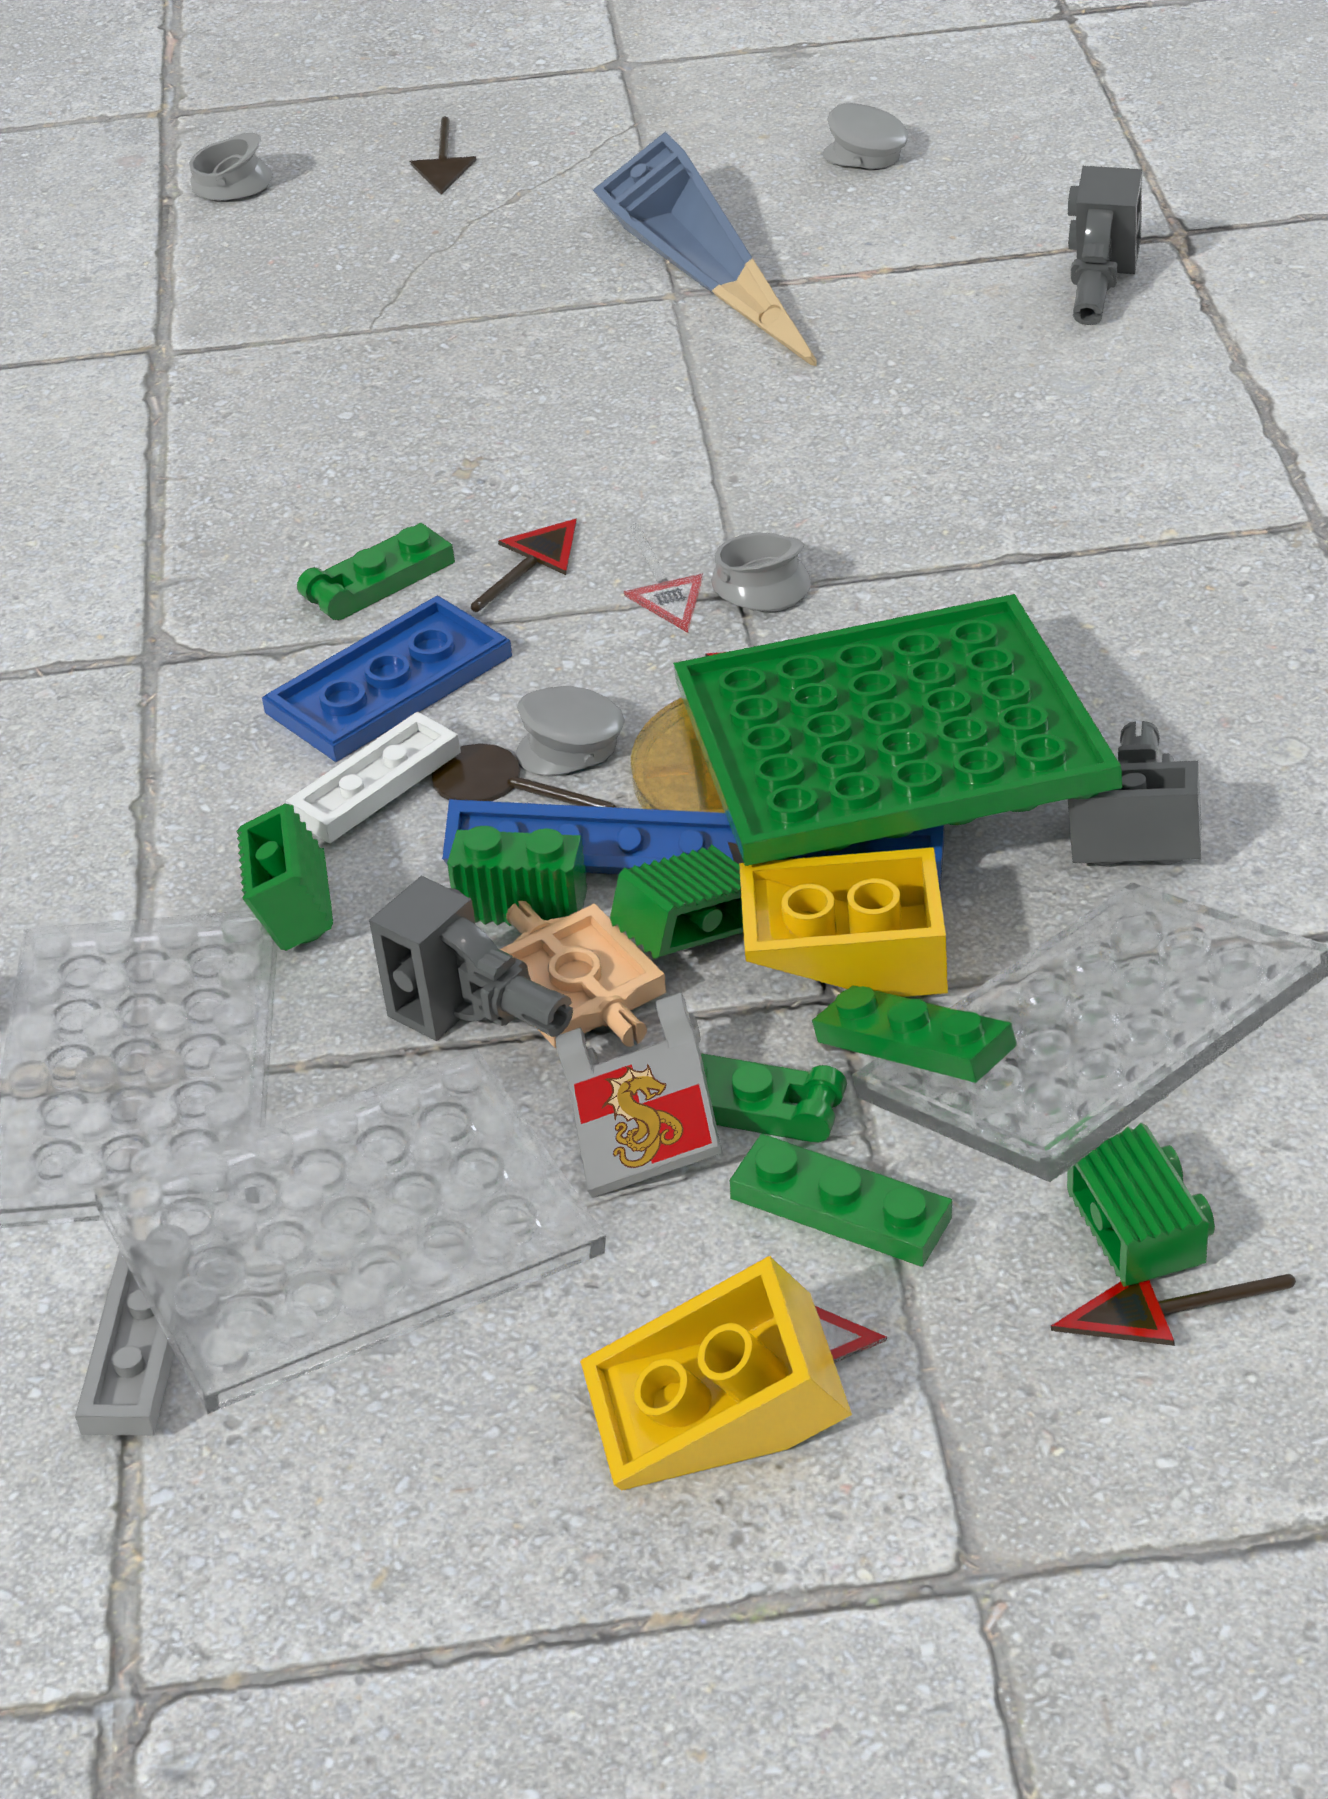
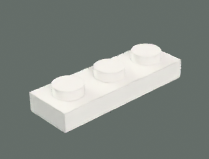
(374, 776)

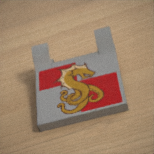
(642, 1108)

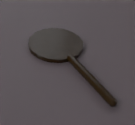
(490, 773)

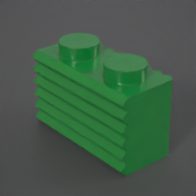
(517, 867)
(285, 877)
(679, 901)
(1141, 1207)

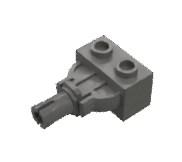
(1103, 234)
(1146, 819)
(447, 969)

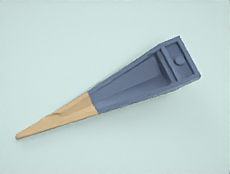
(676, 215)

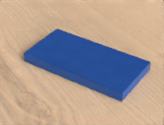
(386, 677)

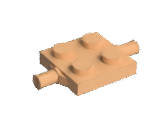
(590, 965)

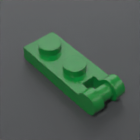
(376, 572)
(759, 1097)

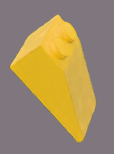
(849, 920)
(716, 1380)

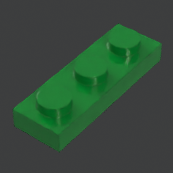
(915, 1033)
(841, 1199)

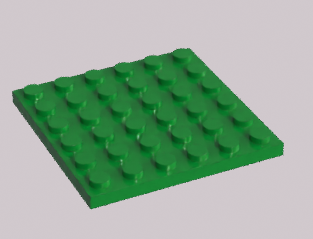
(891, 729)

